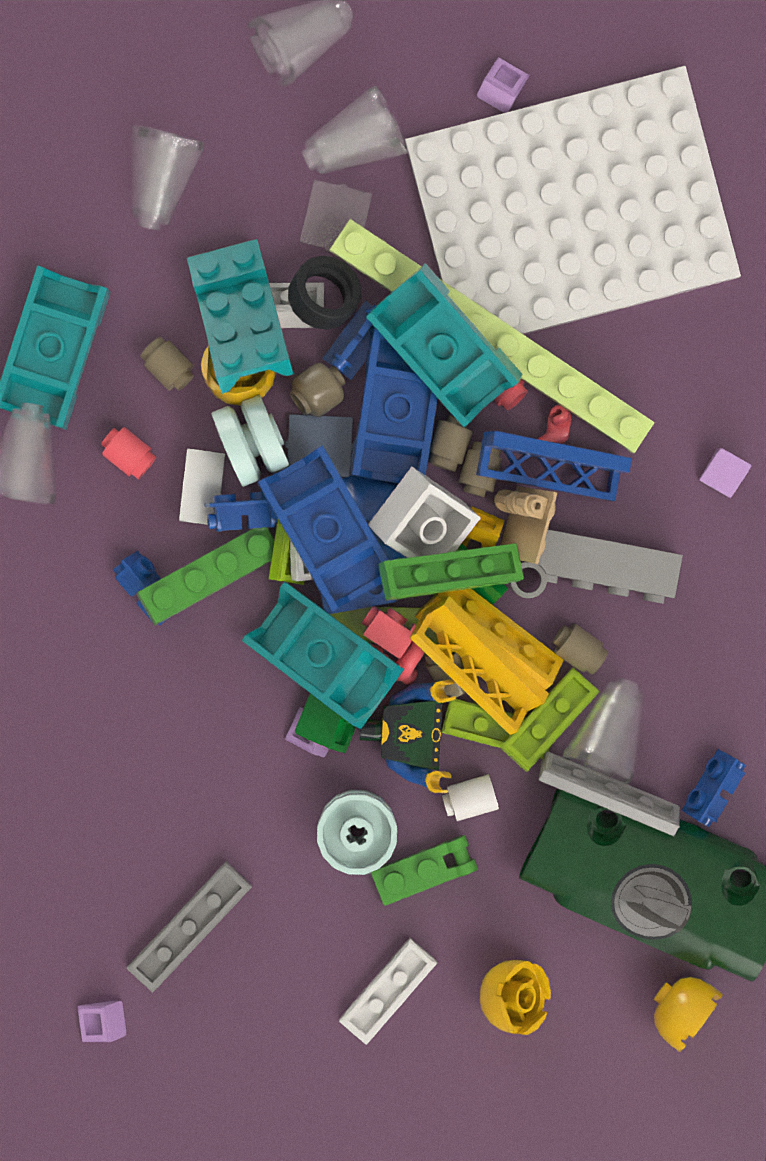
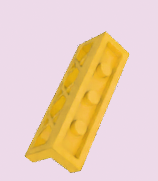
(517, 642)
(481, 658)

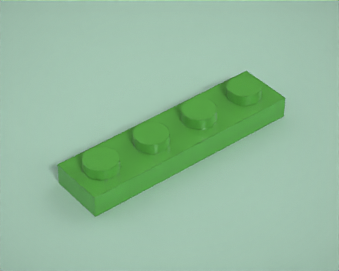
(450, 571)
(207, 574)

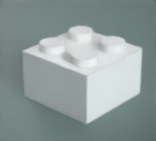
(423, 518)

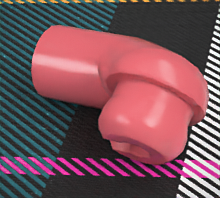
(558, 425)
(408, 662)

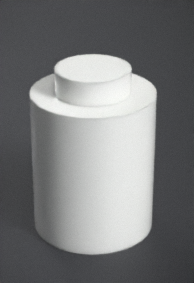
(470, 798)

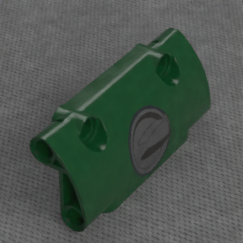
(653, 885)

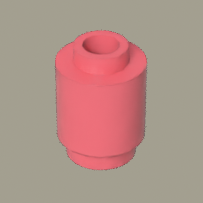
(127, 452)

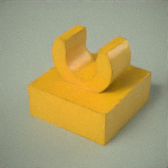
(486, 530)

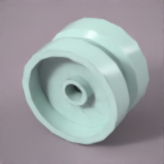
(251, 439)
(353, 853)

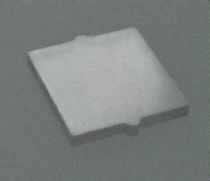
(330, 211)

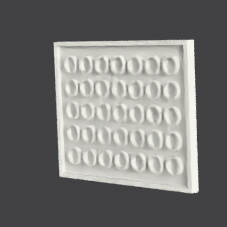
(576, 203)

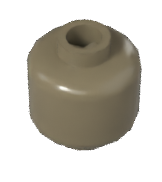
(317, 389)

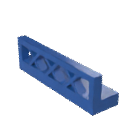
(552, 451)

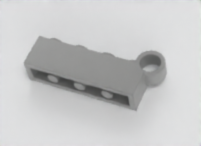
(607, 564)

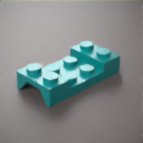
(238, 313)
(52, 344)
(443, 345)
(324, 656)

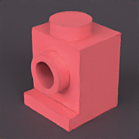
(388, 630)

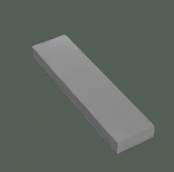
(609, 793)
(189, 926)

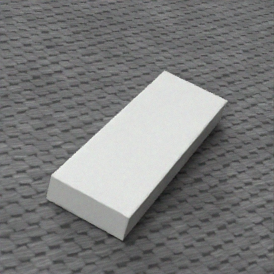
(388, 991)

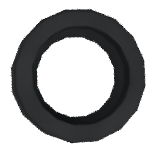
(341, 276)

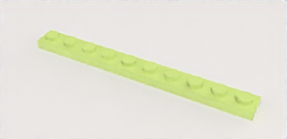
(538, 366)

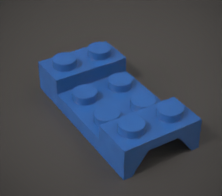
(393, 417)
(325, 528)

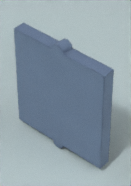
(312, 432)

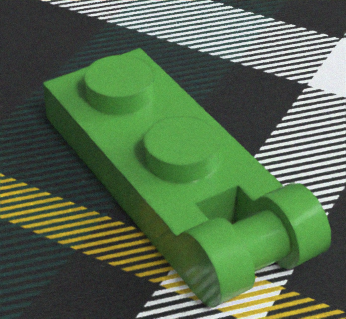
(423, 870)

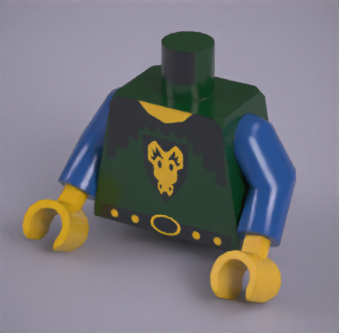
(412, 733)

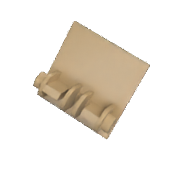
(527, 520)

